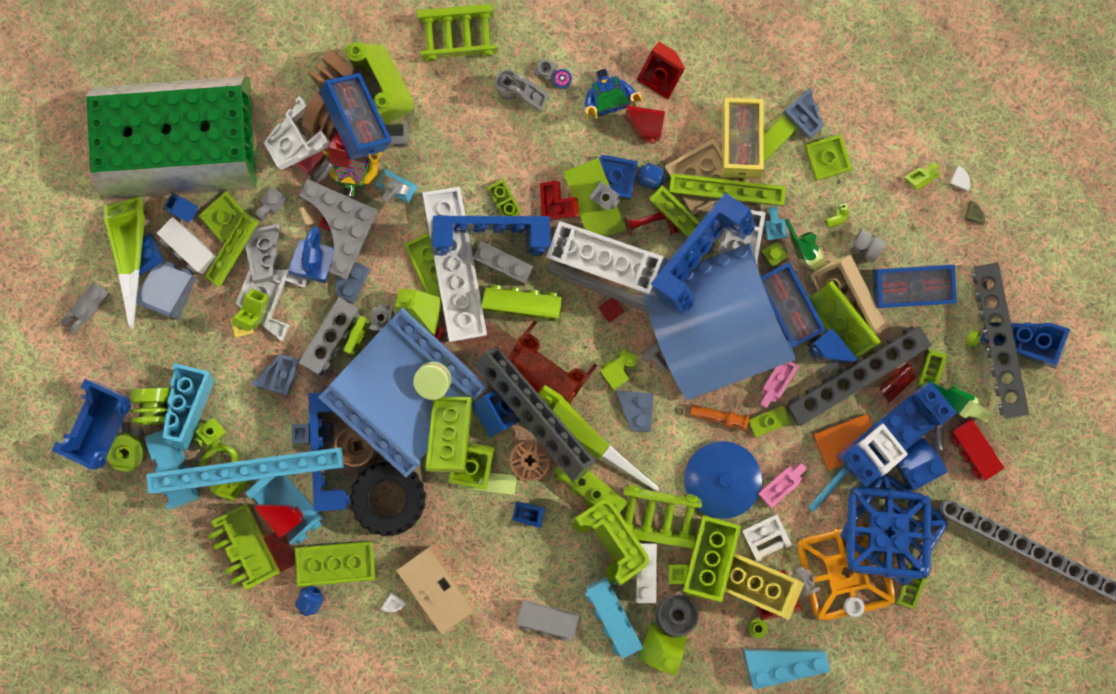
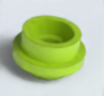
(973, 338)
(751, 628)

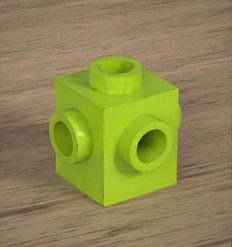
(208, 434)

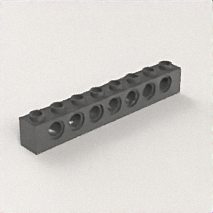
(980, 276)
(918, 343)
(535, 413)

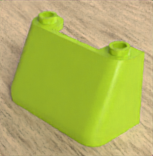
(395, 99)
(616, 537)

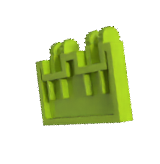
(246, 546)

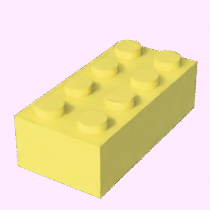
(763, 586)

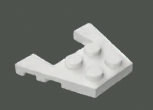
(287, 142)
(274, 289)

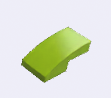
(503, 199)

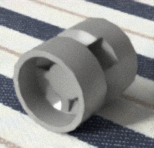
(502, 82)
(867, 245)

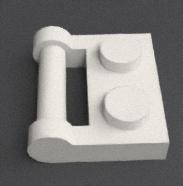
(887, 447)
(763, 532)

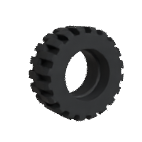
(373, 521)

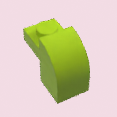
(252, 310)

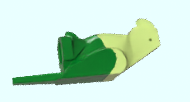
(806, 249)
(964, 403)

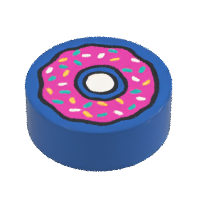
(562, 78)

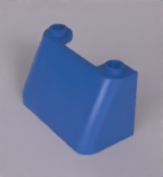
(95, 426)

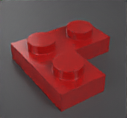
(553, 205)

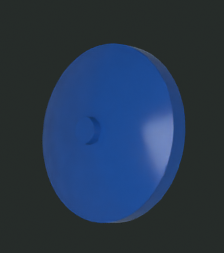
(724, 479)

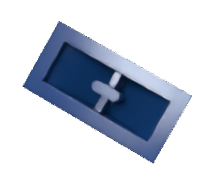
(528, 514)

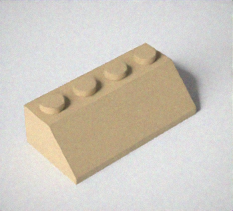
(851, 284)

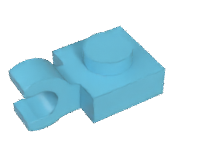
(775, 227)

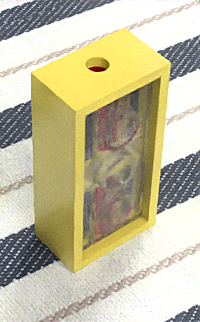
(742, 138)

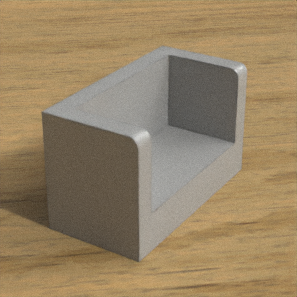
(399, 135)

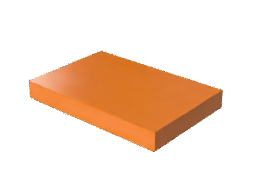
(835, 439)

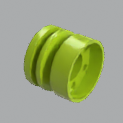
(150, 405)

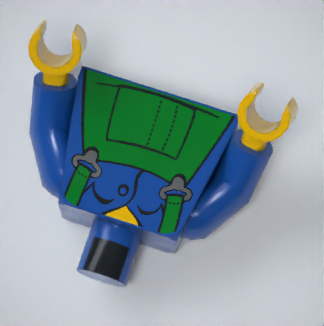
(609, 95)

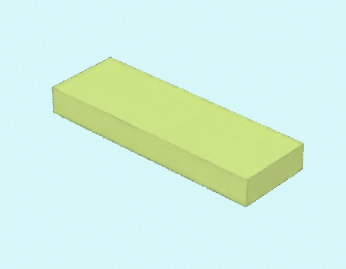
(497, 484)

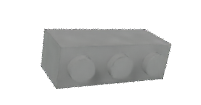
(503, 263)
(548, 620)

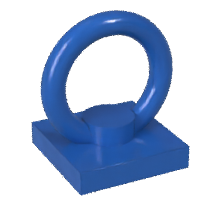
(311, 258)

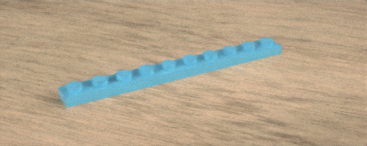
(245, 470)

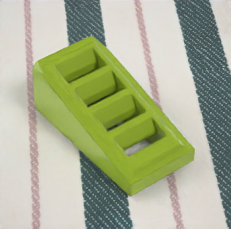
(926, 360)
(906, 603)

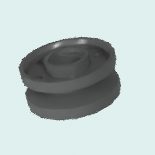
(688, 612)

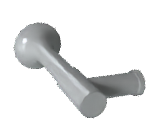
(652, 354)

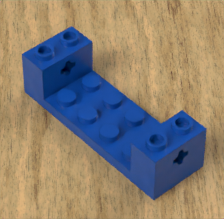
(726, 214)
(536, 229)
(906, 422)
(323, 499)

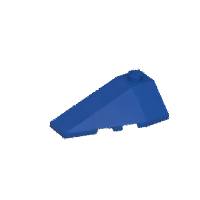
(1036, 341)

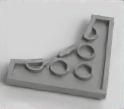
(348, 222)

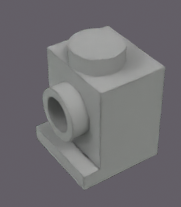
(602, 189)
(377, 325)
(808, 580)

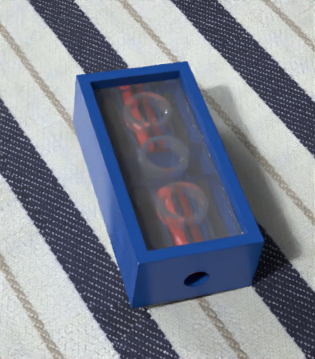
(355, 116)
(914, 286)
(791, 305)

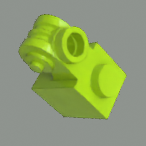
(614, 371)

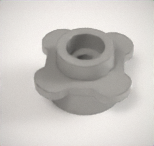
(543, 63)

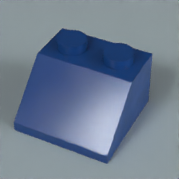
(830, 348)
(494, 413)
(920, 465)

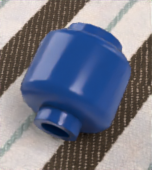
(651, 176)
(309, 600)

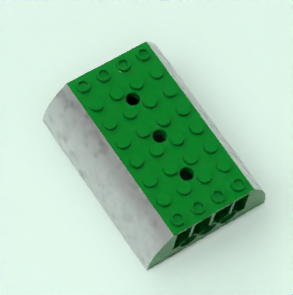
(186, 157)

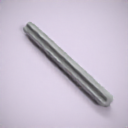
(597, 286)

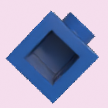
(180, 207)

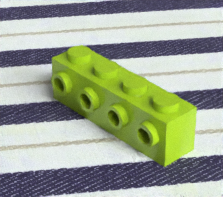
(591, 488)

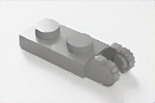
(528, 92)
(86, 306)

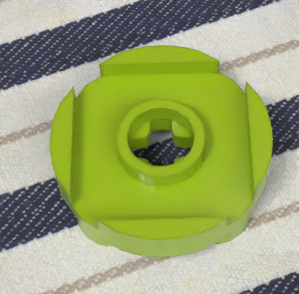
(132, 459)

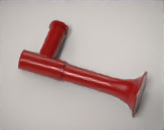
(631, 225)

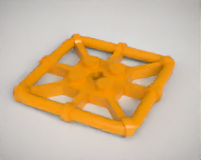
(840, 583)

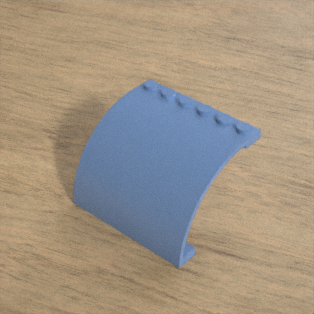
(726, 331)
(379, 395)

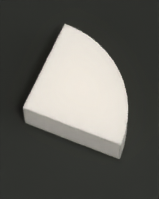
(960, 179)
(393, 603)

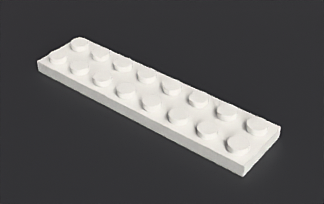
(456, 271)

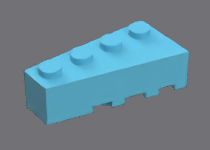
(185, 404)
(170, 459)
(614, 618)
(782, 665)

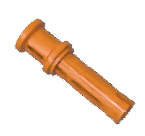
(729, 419)

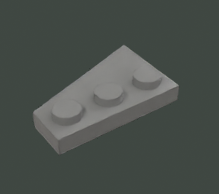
(262, 252)

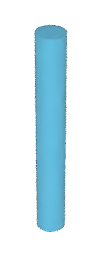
(827, 490)

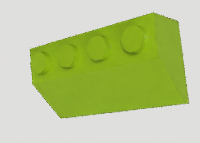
(522, 303)
(711, 559)

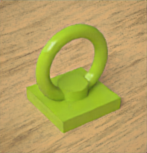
(230, 490)

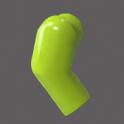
(840, 216)

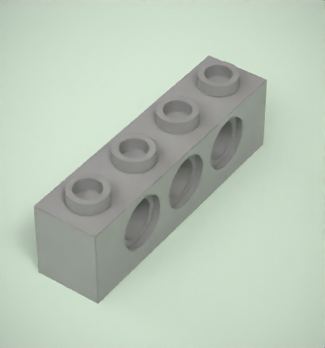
(320, 341)

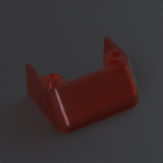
(541, 371)

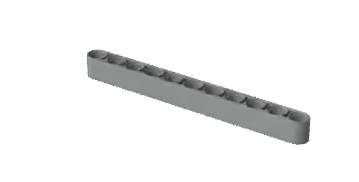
(1027, 549)

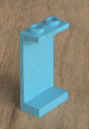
(282, 491)

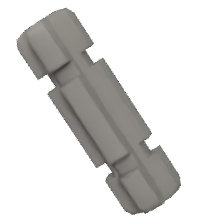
(322, 171)

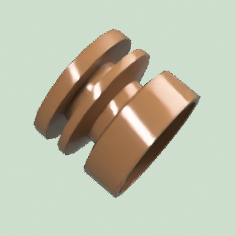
(335, 68)
(318, 117)
(352, 456)
(521, 468)

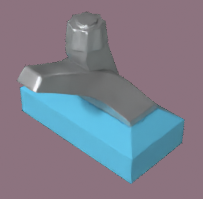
(395, 186)

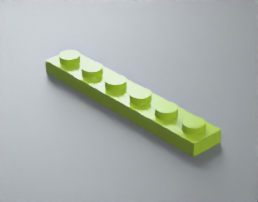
(716, 188)

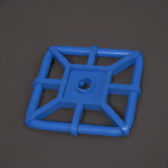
(879, 541)
(873, 559)

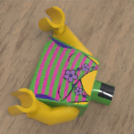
(358, 174)

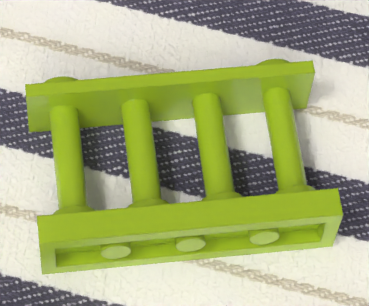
(446, 15)
(665, 535)

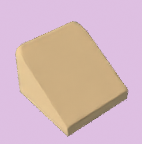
(310, 215)

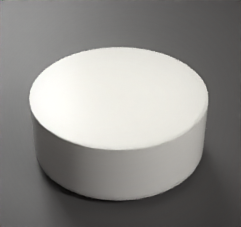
(854, 607)

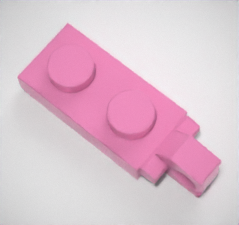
(777, 383)
(782, 485)

